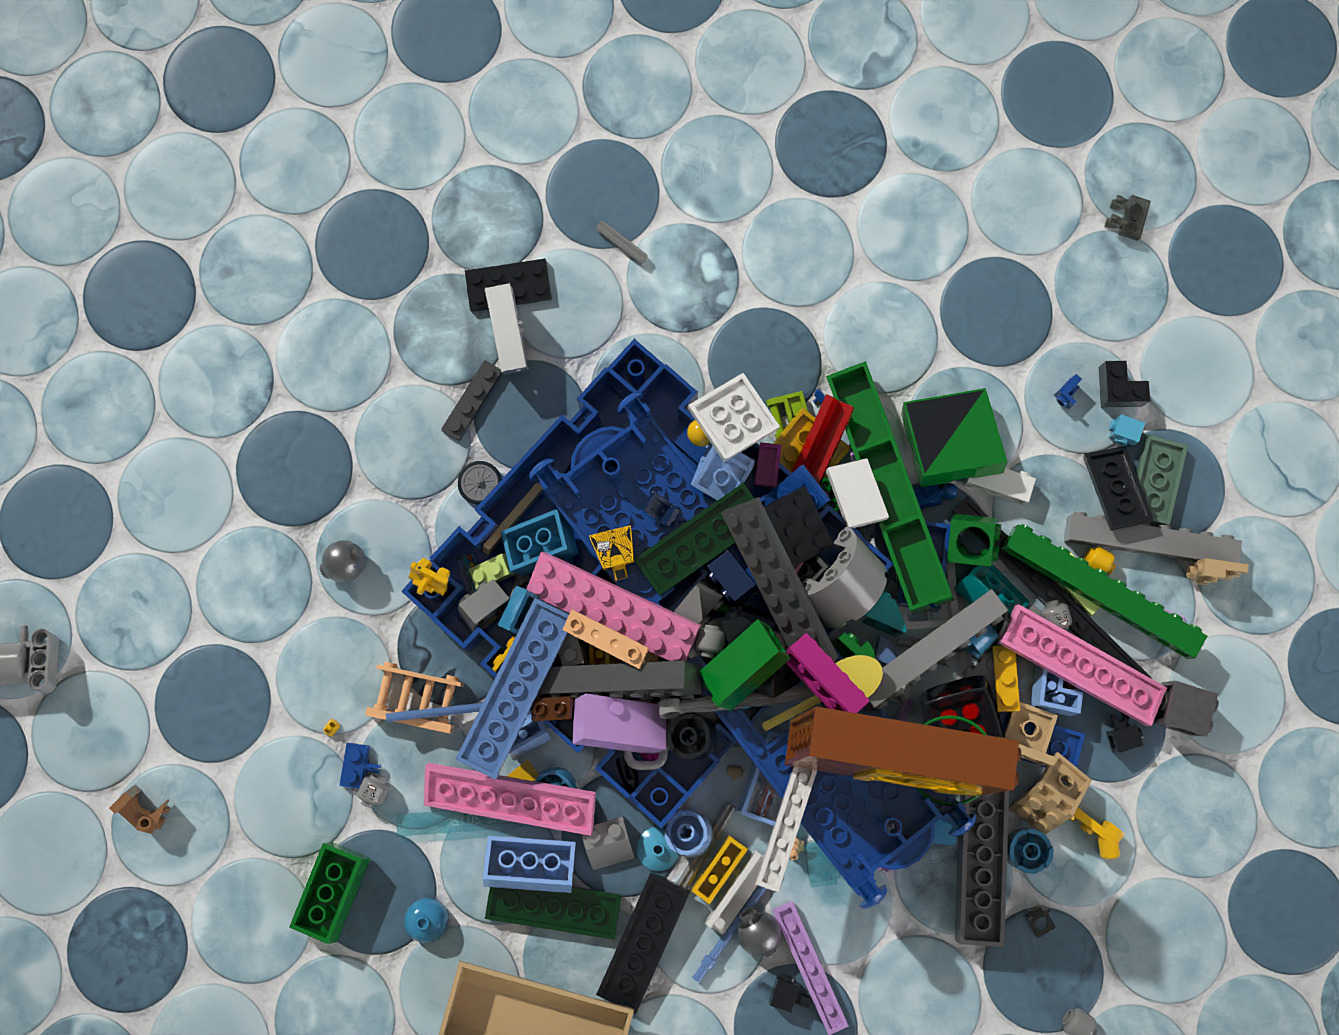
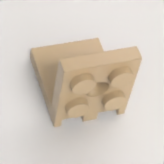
(1032, 746)
(1052, 796)

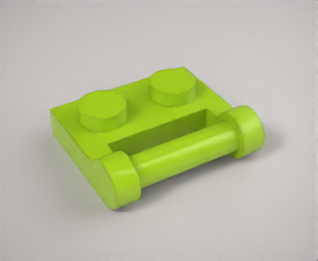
(792, 404)

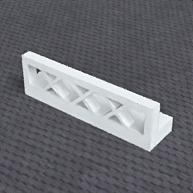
(736, 894)

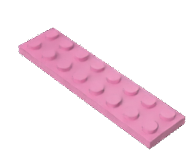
(623, 611)
(1083, 665)
(509, 799)

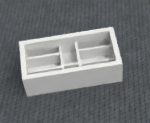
(507, 329)

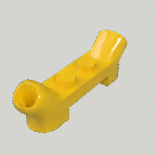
(1107, 834)

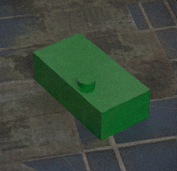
(329, 892)

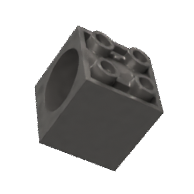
(1186, 709)

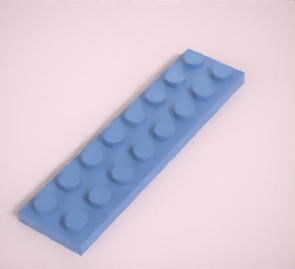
(514, 689)

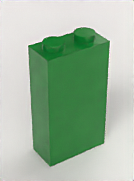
(743, 665)

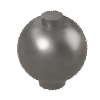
(342, 561)
(758, 932)

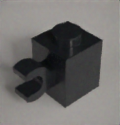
(1123, 736)

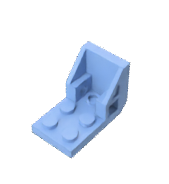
(720, 477)

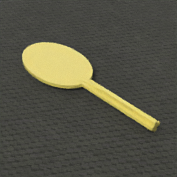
(862, 671)

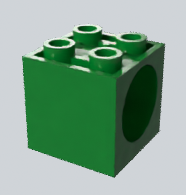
(957, 551)

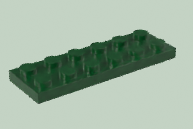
(691, 544)
(578, 912)

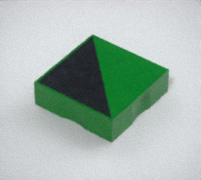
(953, 437)

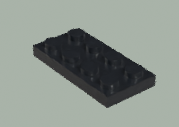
(526, 278)
(1118, 488)

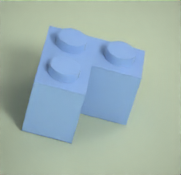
(1051, 697)

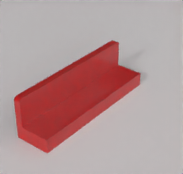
(824, 437)

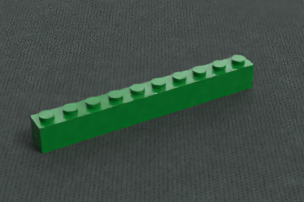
(1104, 592)

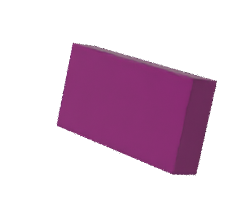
(767, 465)

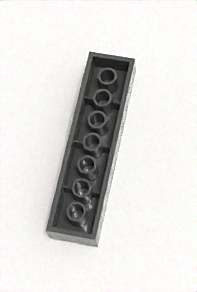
(625, 681)

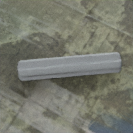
(621, 242)

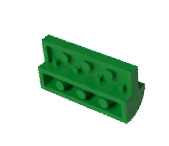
(848, 646)

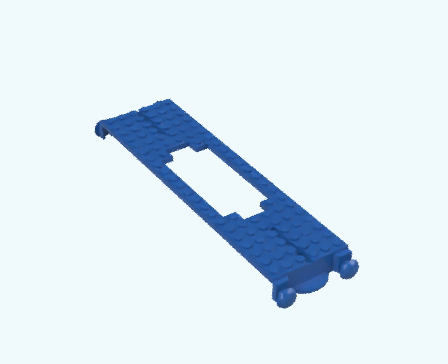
(841, 813)

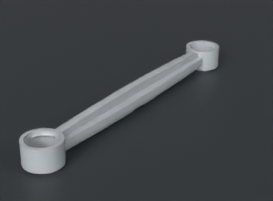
(674, 707)

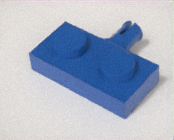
(356, 765)

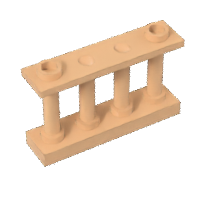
(608, 640)
(380, 710)

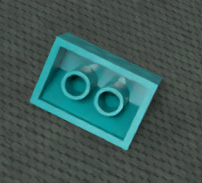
(983, 579)
(885, 616)

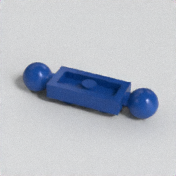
(932, 495)

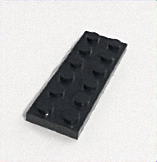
(643, 942)

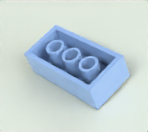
(529, 864)

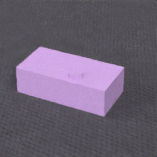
(618, 724)

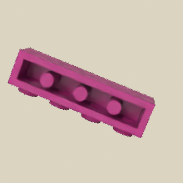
(824, 676)

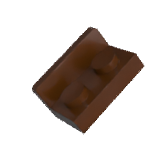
(553, 709)

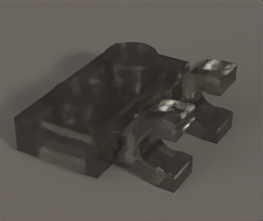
(1134, 216)

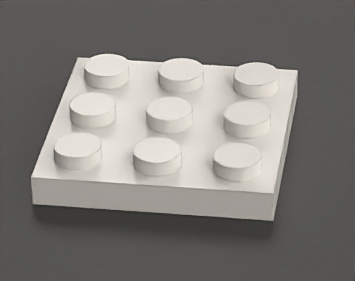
(733, 417)

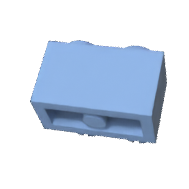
(530, 737)

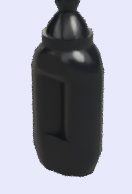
(628, 775)

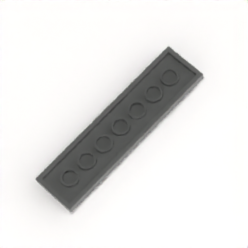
(775, 574)

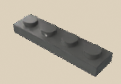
(471, 400)

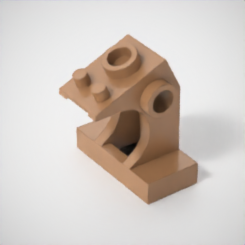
(137, 816)

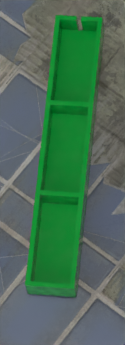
(905, 529)

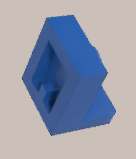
(1064, 393)

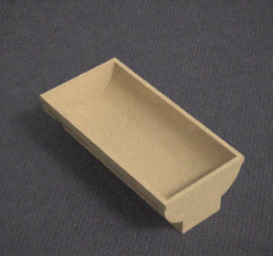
(506, 1004)

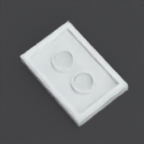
(857, 493)

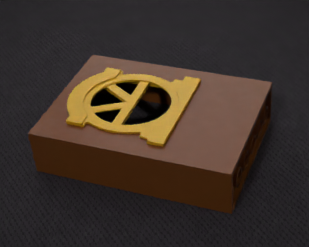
(902, 753)

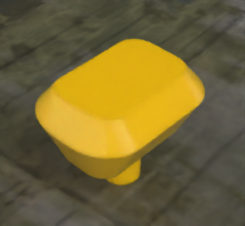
(331, 727)

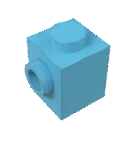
(1125, 430)

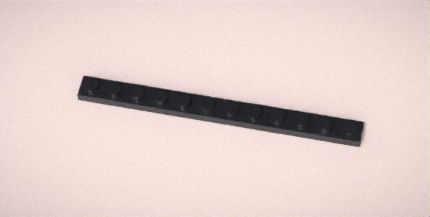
(1047, 590)

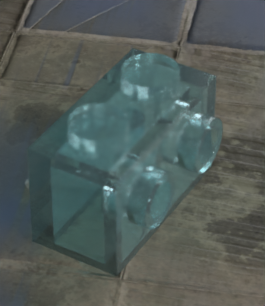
(819, 868)

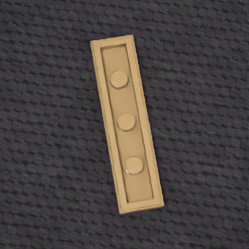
(512, 518)

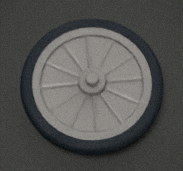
(477, 481)

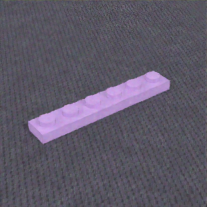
(810, 968)

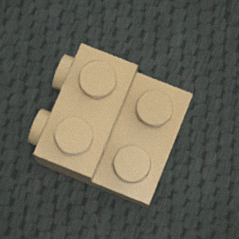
(1211, 570)

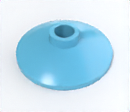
(646, 854)

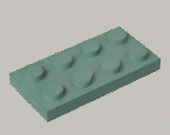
(1160, 475)

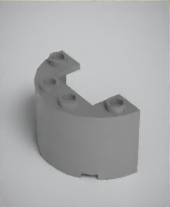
(849, 584)

